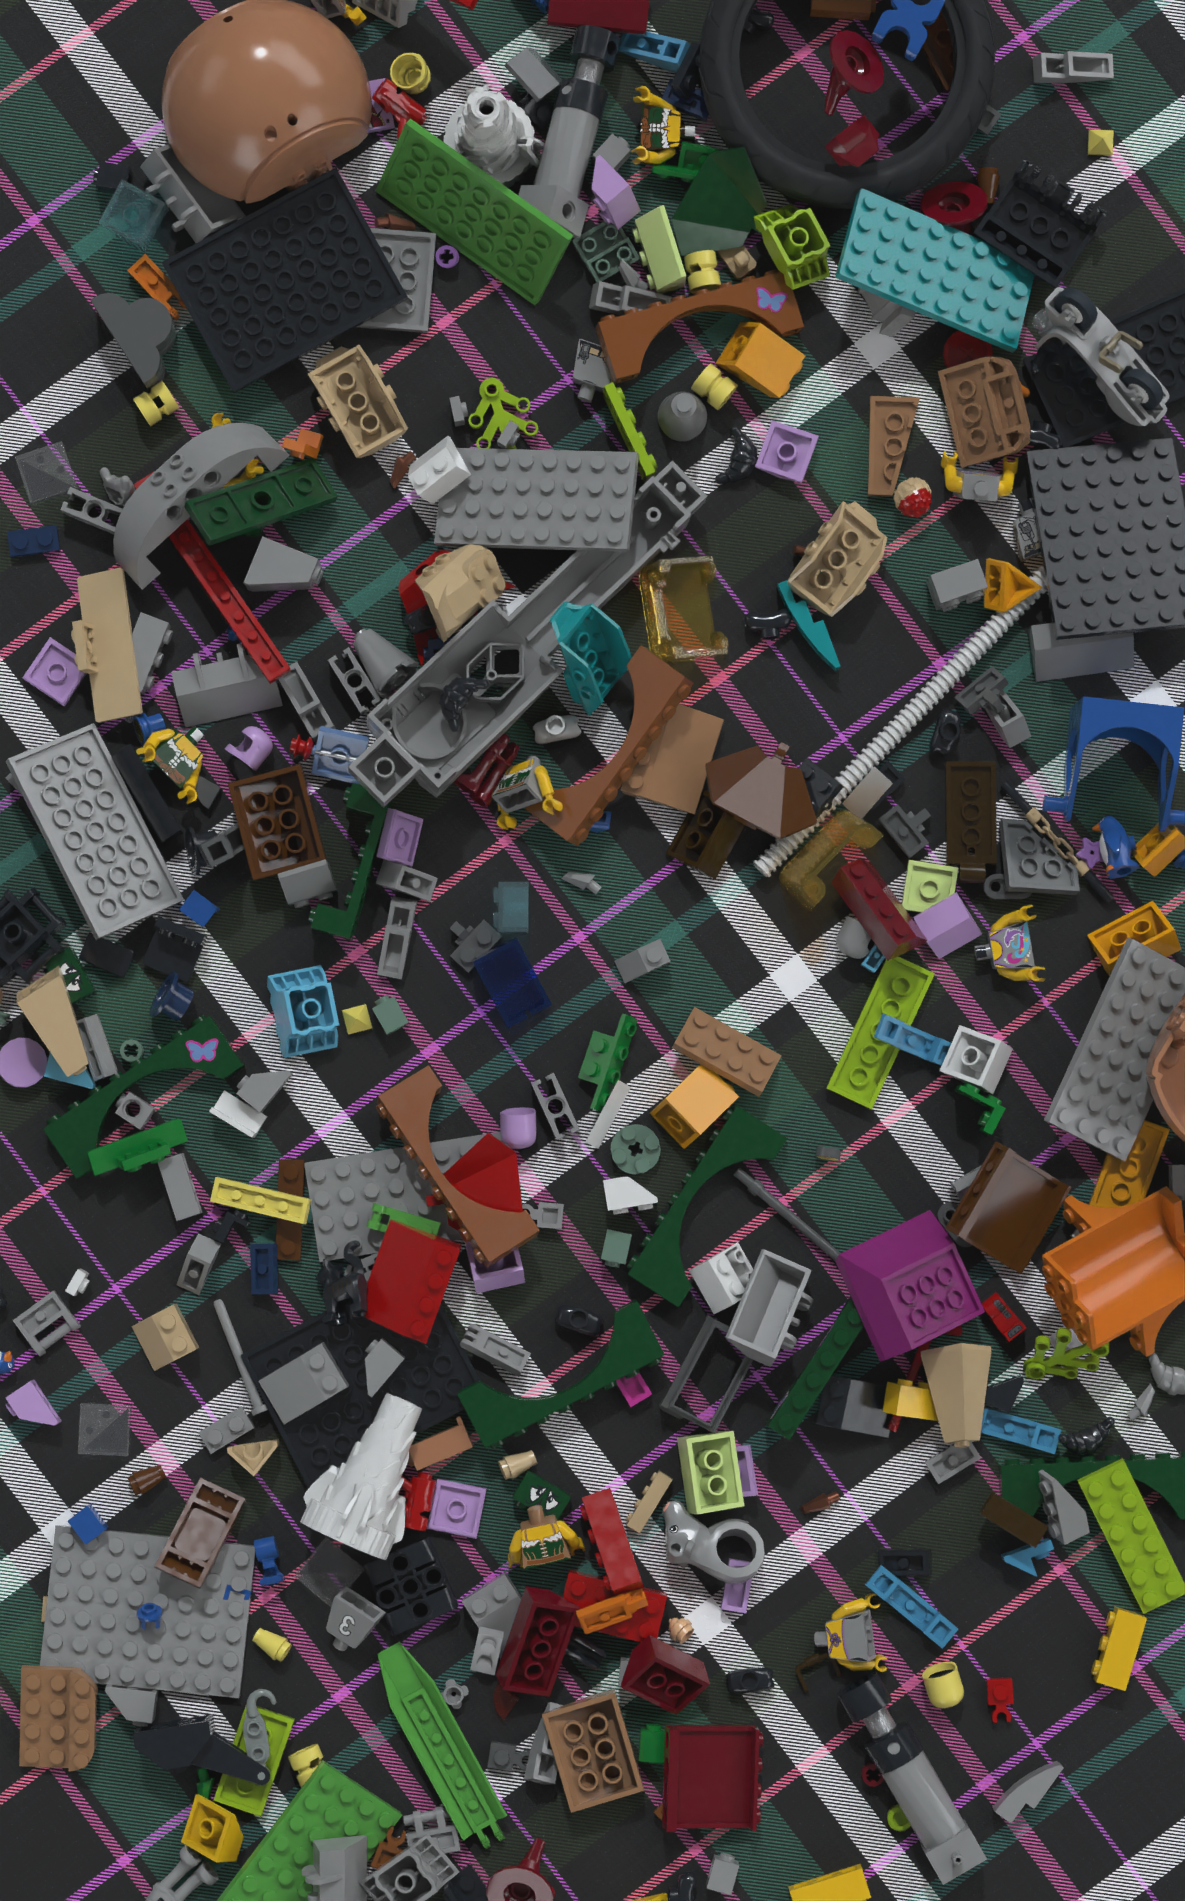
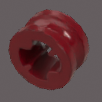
(872, 1782)

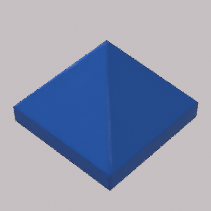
(603, 824)

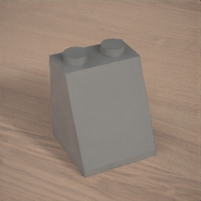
(282, 568)

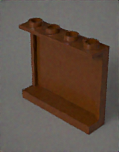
(1008, 1208)

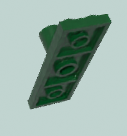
(260, 502)

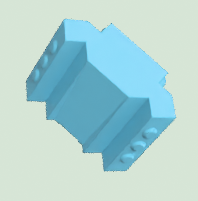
(303, 1011)

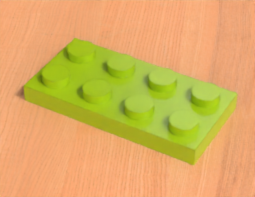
(626, 424)
(246, 1794)

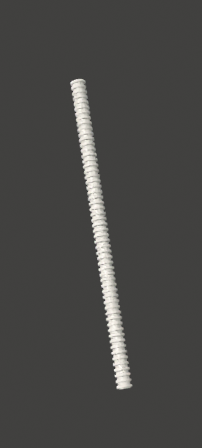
(908, 717)

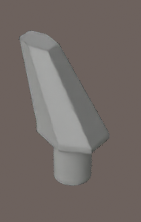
(631, 276)
(582, 881)
(1142, 1404)

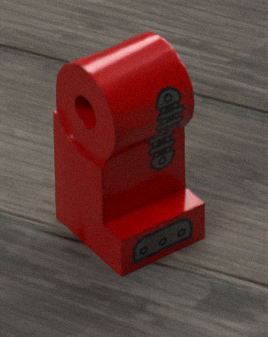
(1003, 1317)

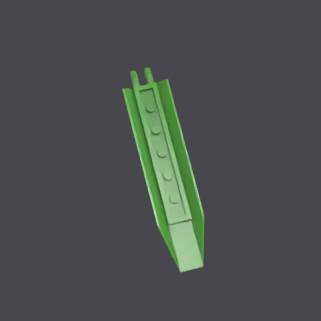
(440, 1745)

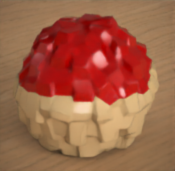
(913, 497)

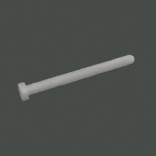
(237, 1351)

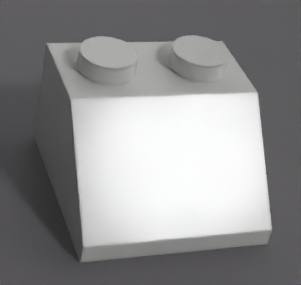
(438, 471)
(976, 1059)

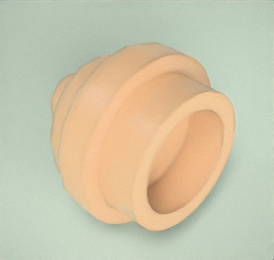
(680, 1629)

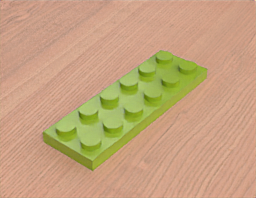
(866, 1059)
(1132, 1535)

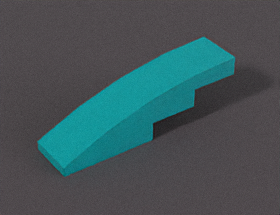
(814, 633)

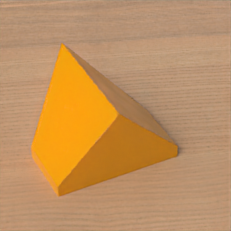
(1006, 585)

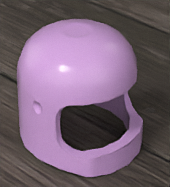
(254, 748)
(518, 1127)

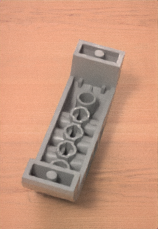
(192, 471)

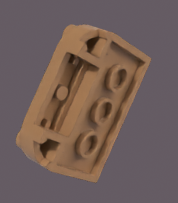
(985, 409)
(57, 1717)

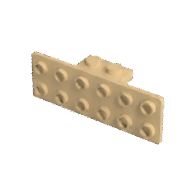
(106, 645)

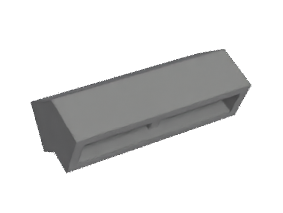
(97, 1048)

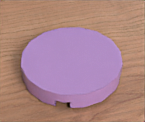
(22, 1062)

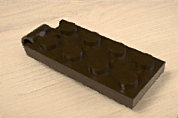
(971, 818)

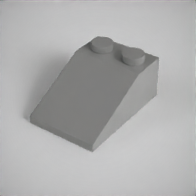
(303, 1383)
(494, 1605)

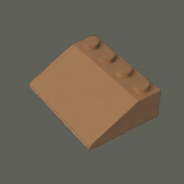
(675, 762)
(593, 1750)

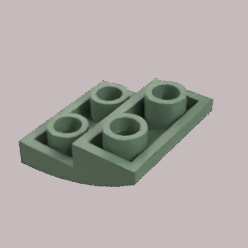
(603, 250)

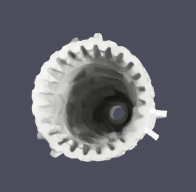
(497, 142)
(361, 1497)

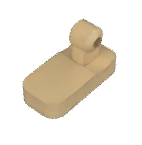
(738, 261)

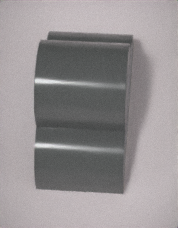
(142, 332)

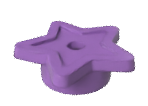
(1085, 854)

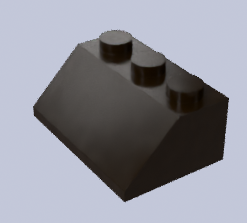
(705, 838)

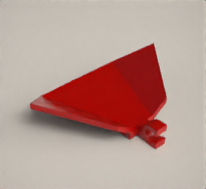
(486, 1176)

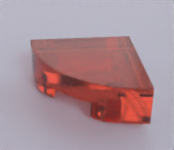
(504, 1701)

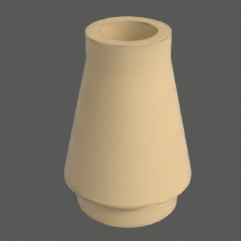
(516, 1464)

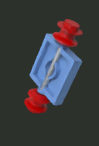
(332, 753)

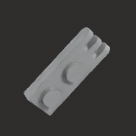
(495, 1349)

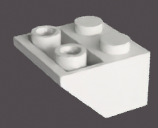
(626, 1193)
(723, 1277)

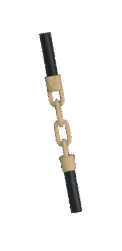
(1033, 817)

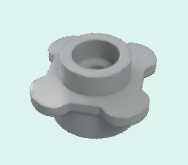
(461, 1691)

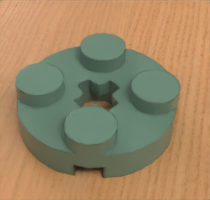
(629, 1136)

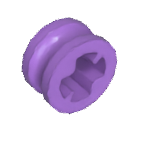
(452, 262)

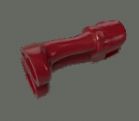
(500, 753)

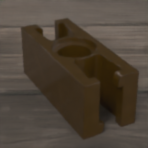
(1013, 1519)

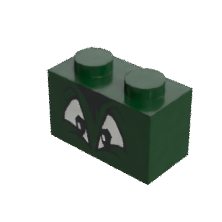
(75, 976)
(537, 1491)

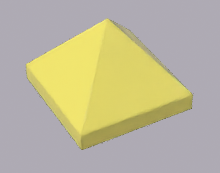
(1100, 142)
(357, 1019)

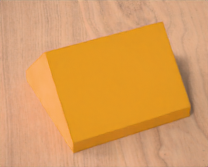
(1159, 848)

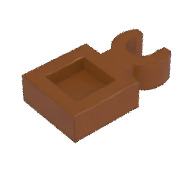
(388, 1849)

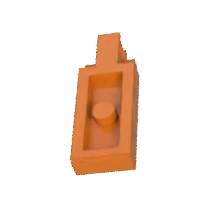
(611, 1610)

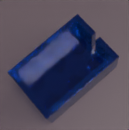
(511, 982)

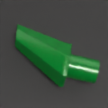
(205, 1785)

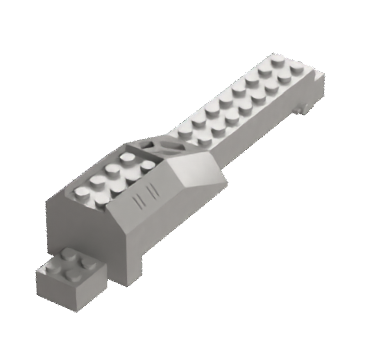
(422, 742)

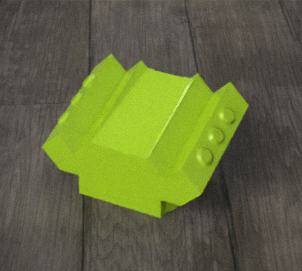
(795, 244)

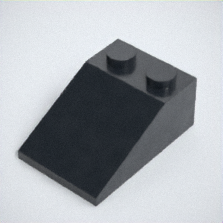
(853, 1406)

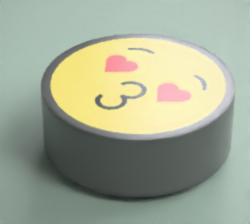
(828, 1153)

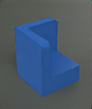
(198, 908)
(88, 1524)

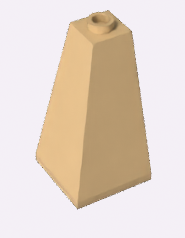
(52, 1016)
(958, 1389)

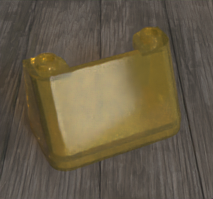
(680, 609)
(801, 872)

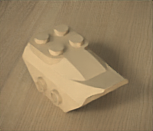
(357, 400)
(839, 560)
(460, 586)

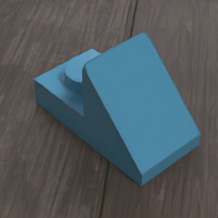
(1022, 1556)

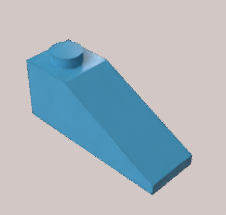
(655, 49)

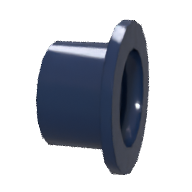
(171, 998)

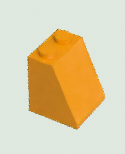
(761, 359)
(694, 1105)

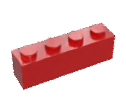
(612, 1542)

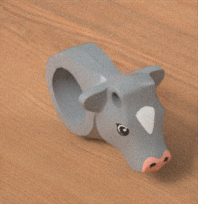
(695, 1544)

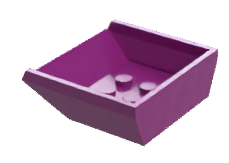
(909, 1285)

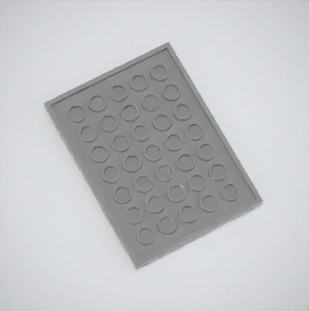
(96, 1624)

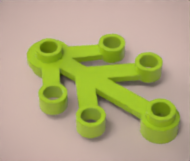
(500, 417)
(1038, 1365)

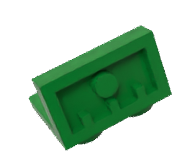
(988, 1119)

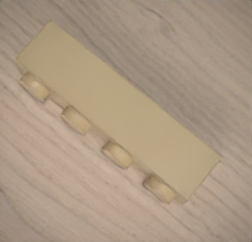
(649, 1501)

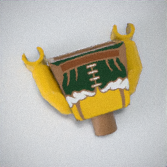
(542, 1540)

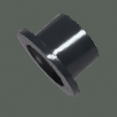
(193, 854)

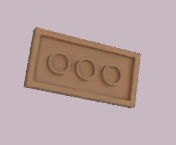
(726, 1051)

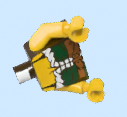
(659, 129)

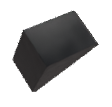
(1004, 1393)

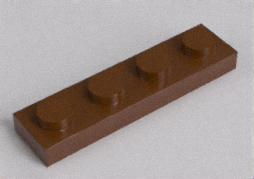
(289, 1232)

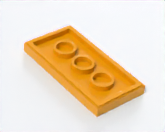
(1129, 1180)

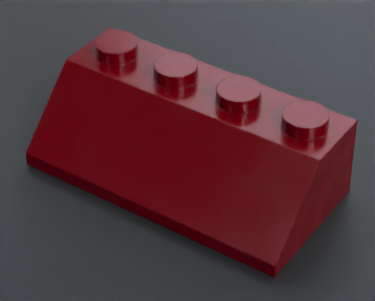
(613, 15)
(877, 909)
(537, 1642)

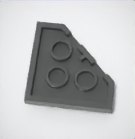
(1033, 862)

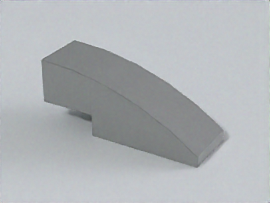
(1072, 67)
(619, 299)
(305, 701)
(397, 937)
(541, 1761)
(1027, 1790)

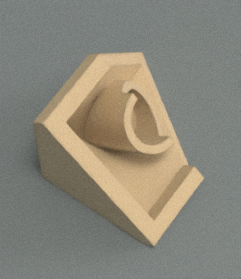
(253, 1455)

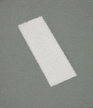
(867, 793)
(608, 1114)

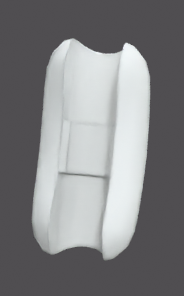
(556, 729)

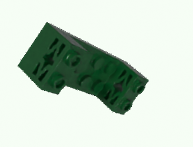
(340, 922)

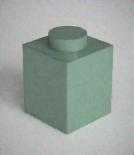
(390, 1014)
(615, 1248)

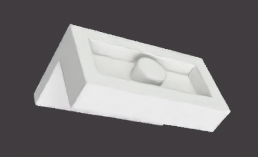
(238, 1114)

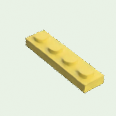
(260, 1200)

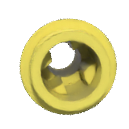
(272, 1644)

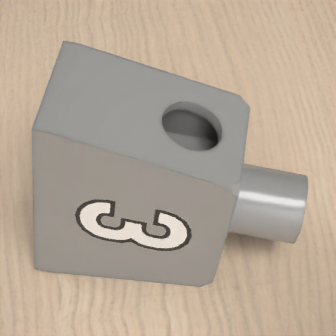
(352, 1619)

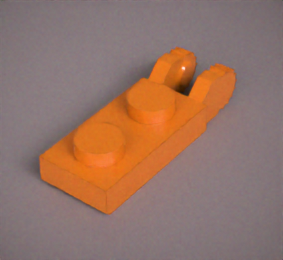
(155, 283)

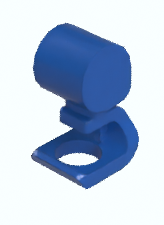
(267, 1553)

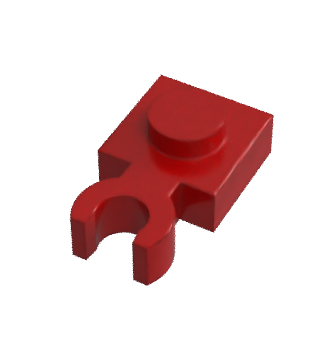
(999, 1694)

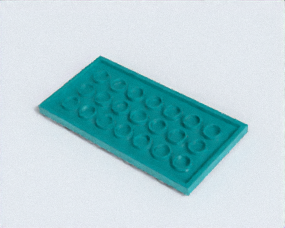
(934, 270)

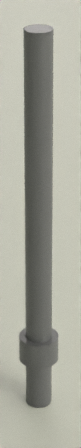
(756, 1187)

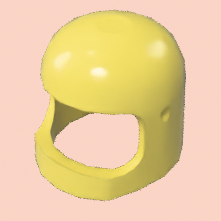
(410, 73)
(943, 1690)

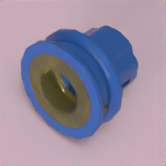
(146, 725)

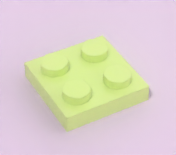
(927, 885)

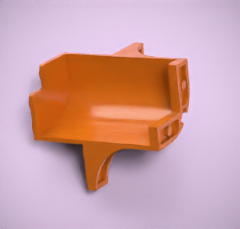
(1119, 1270)

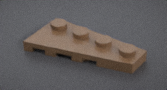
(888, 437)

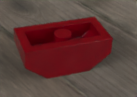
(854, 143)

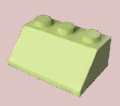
(659, 251)
(710, 1472)

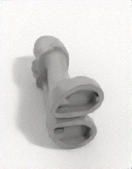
(189, 1859)

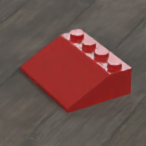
(410, 1280)

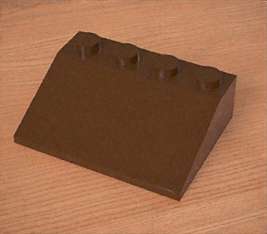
(277, 821)

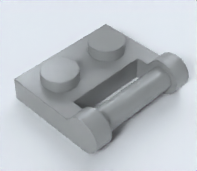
(40, 1317)

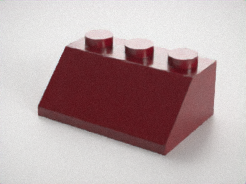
(664, 1675)

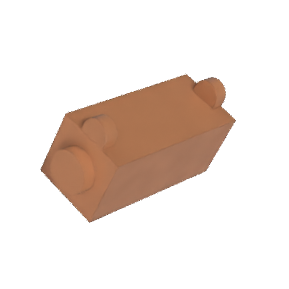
(440, 1446)

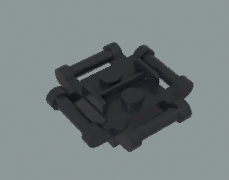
(24, 935)

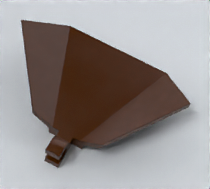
(761, 791)

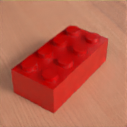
(590, 1589)

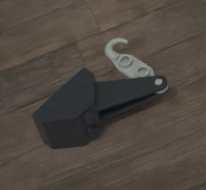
(195, 1742)

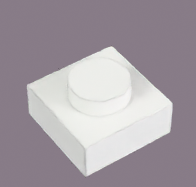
(78, 1283)

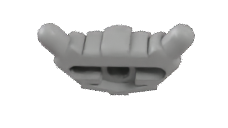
(117, 488)
(1167, 1378)

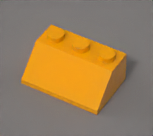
(1144, 925)

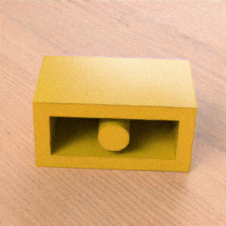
(909, 1400)

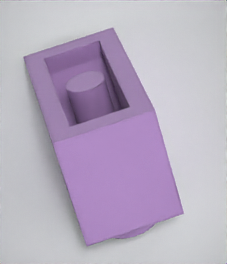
(32, 1405)

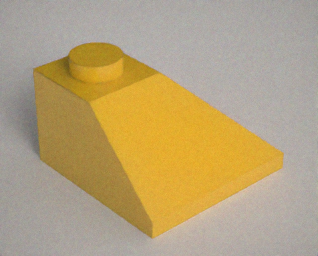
(213, 1831)

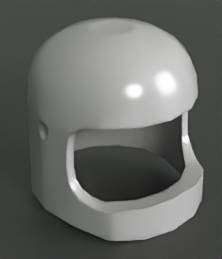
(853, 939)

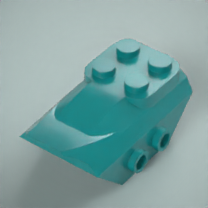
(592, 652)

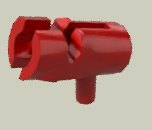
(399, 105)
(419, 1499)

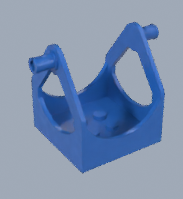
(1148, 725)

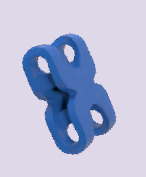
(909, 19)

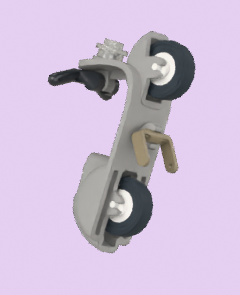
(1122, 375)

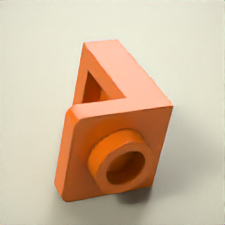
(307, 444)

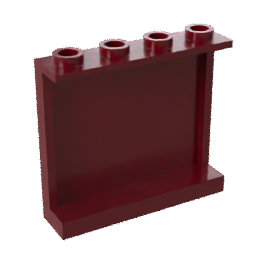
(711, 1776)

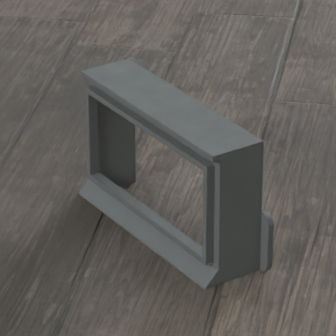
(676, 1387)

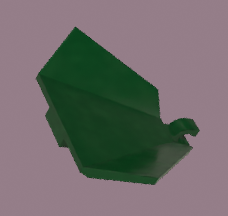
(719, 204)

